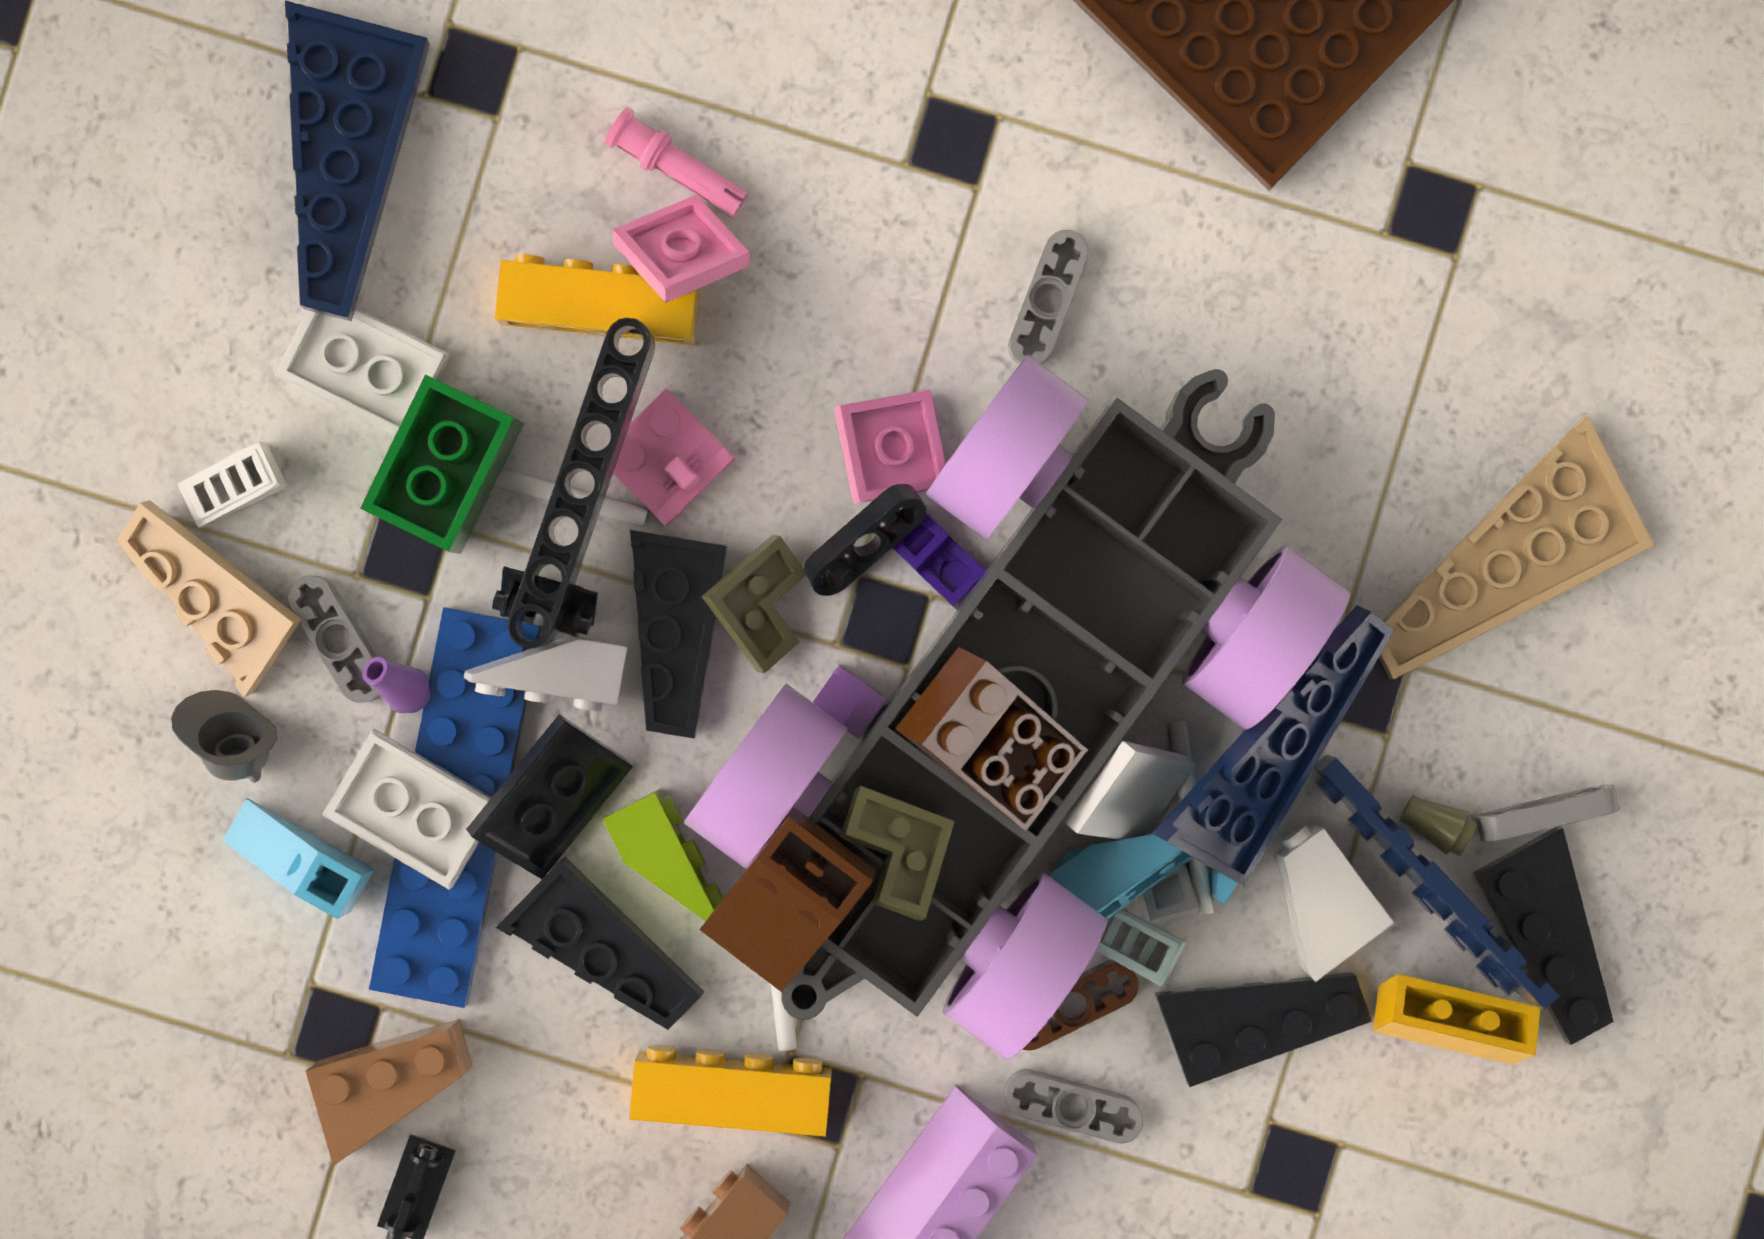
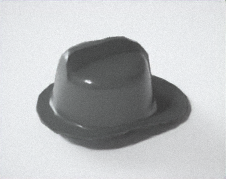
(225, 734)

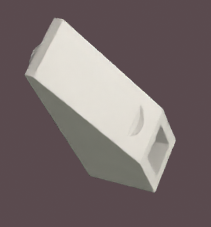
(566, 667)

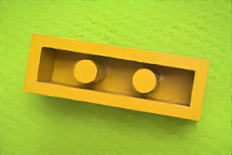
(1456, 1019)

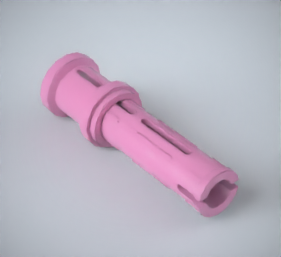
(657, 151)

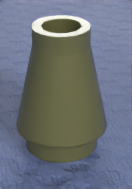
(1441, 825)

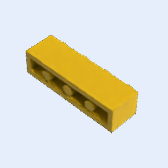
(589, 300)
(730, 1092)

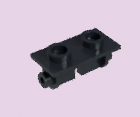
(579, 613)
(415, 1188)

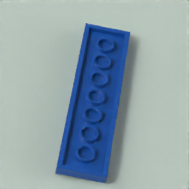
(426, 930)

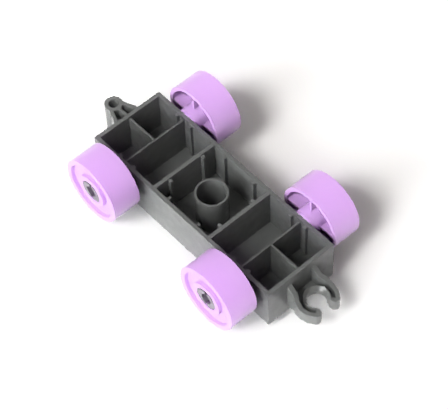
(1087, 616)

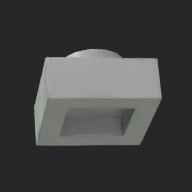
(1172, 897)

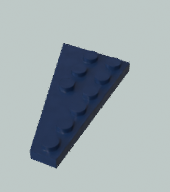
(1254, 783)
(1435, 890)

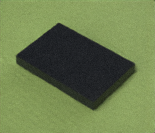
(549, 797)

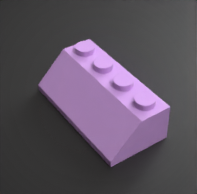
(949, 1176)

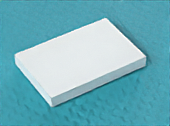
(360, 365)
(1129, 792)
(408, 808)

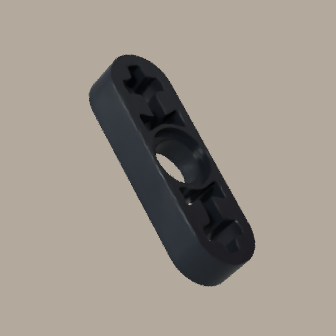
(882, 509)

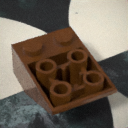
(992, 737)
(788, 900)

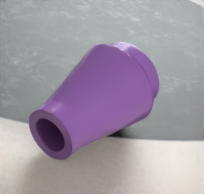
(399, 685)

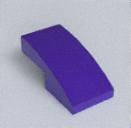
(940, 561)

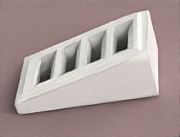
(266, 466)

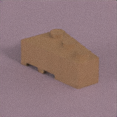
(383, 1082)
(743, 1209)

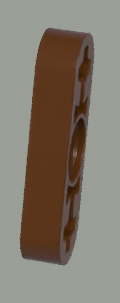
(1111, 1002)

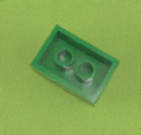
(442, 465)

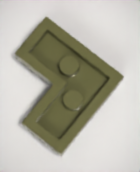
(746, 601)
(913, 846)

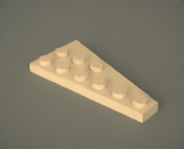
(1537, 542)

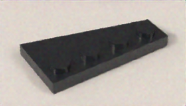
(674, 626)
(1547, 924)
(591, 935)
(1249, 1023)

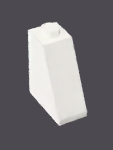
(1326, 901)

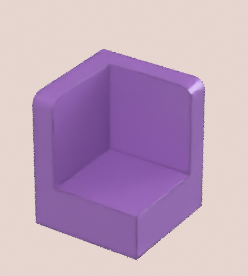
(849, 701)

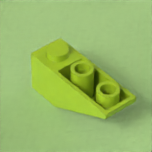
(656, 849)

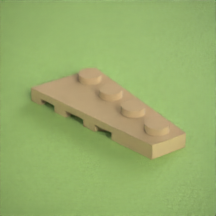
(223, 605)

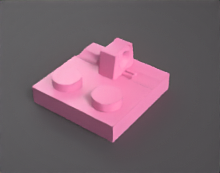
(681, 248)
(890, 443)
(669, 458)

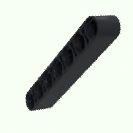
(576, 459)

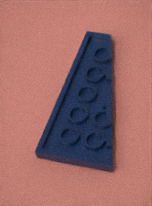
(347, 128)

